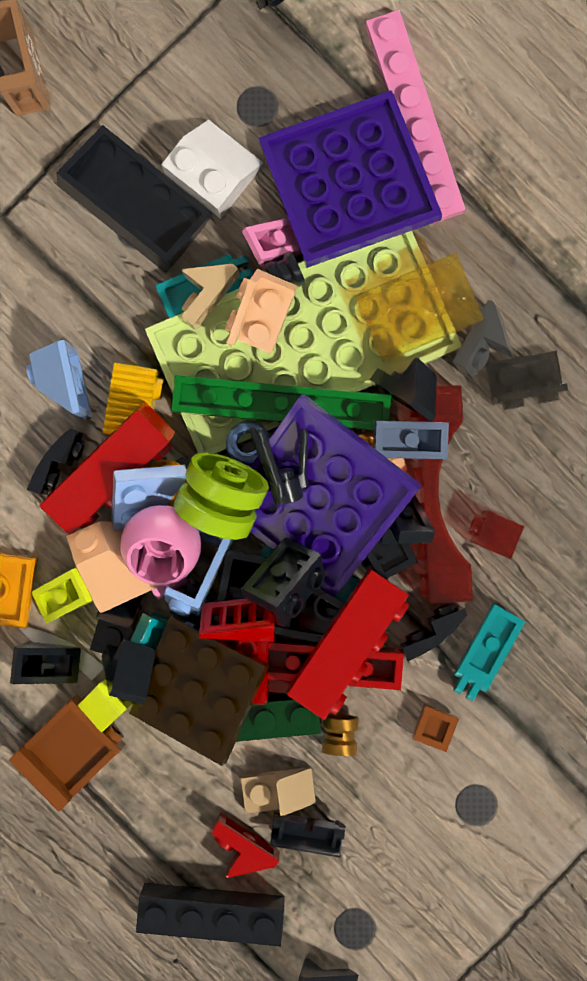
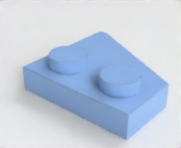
(143, 488)

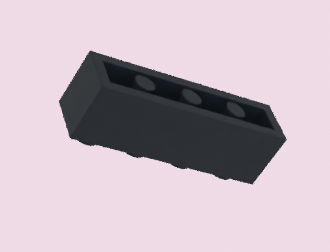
(210, 914)

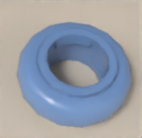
(232, 441)

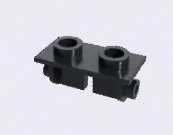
(307, 835)

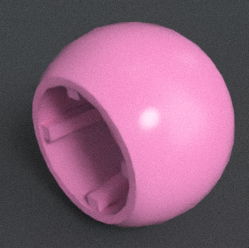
(160, 546)

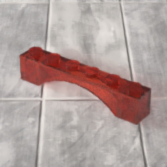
(446, 570)

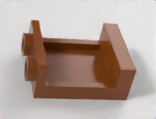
(66, 753)

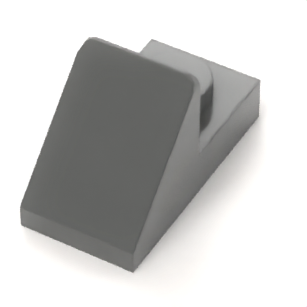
(483, 336)

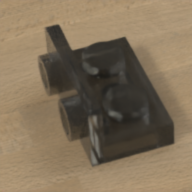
(524, 379)

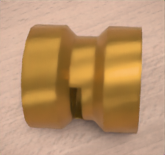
(340, 735)

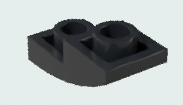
(63, 451)
(443, 624)

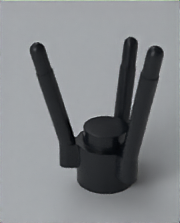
(282, 482)

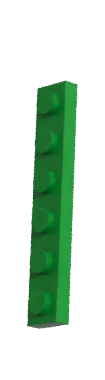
(274, 401)

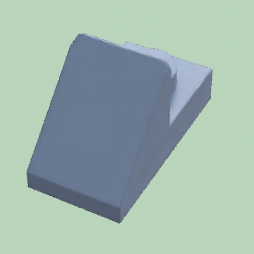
(411, 439)

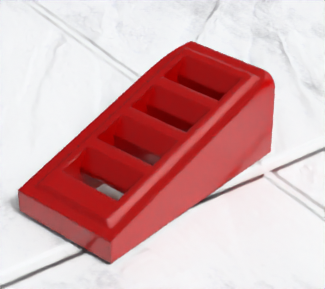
(246, 631)

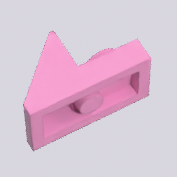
(271, 241)

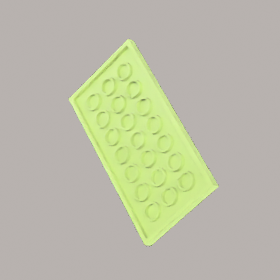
(318, 347)

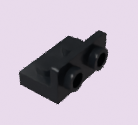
(286, 580)

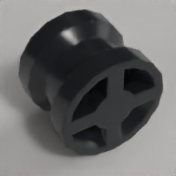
(286, 269)

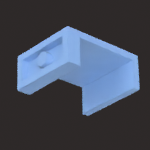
(185, 605)

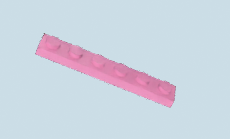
(404, 78)

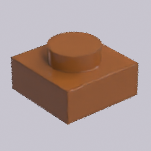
(435, 728)

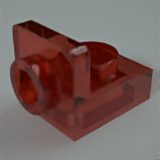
(495, 533)

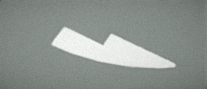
(87, 665)

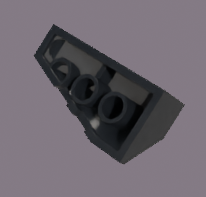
(311, 622)

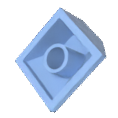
(59, 375)

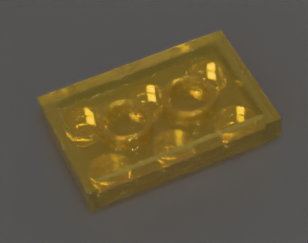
(419, 307)

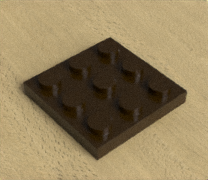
(200, 690)

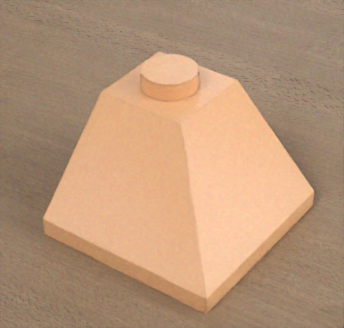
(102, 568)

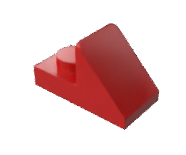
(252, 852)

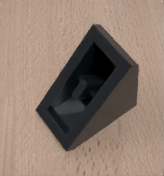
(45, 664)

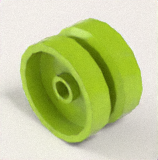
(220, 496)

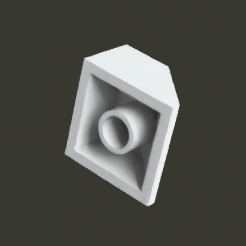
(211, 167)

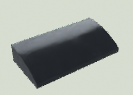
(133, 198)

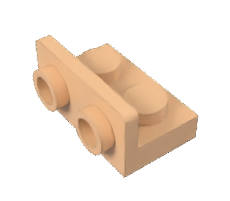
(261, 311)

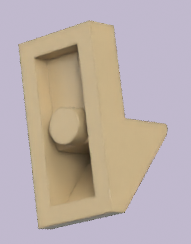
(214, 283)
(278, 790)

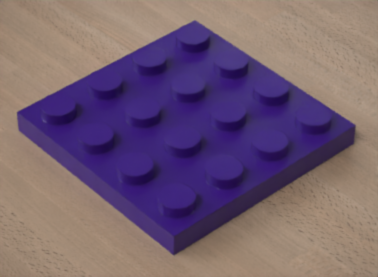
(350, 179)
(349, 495)

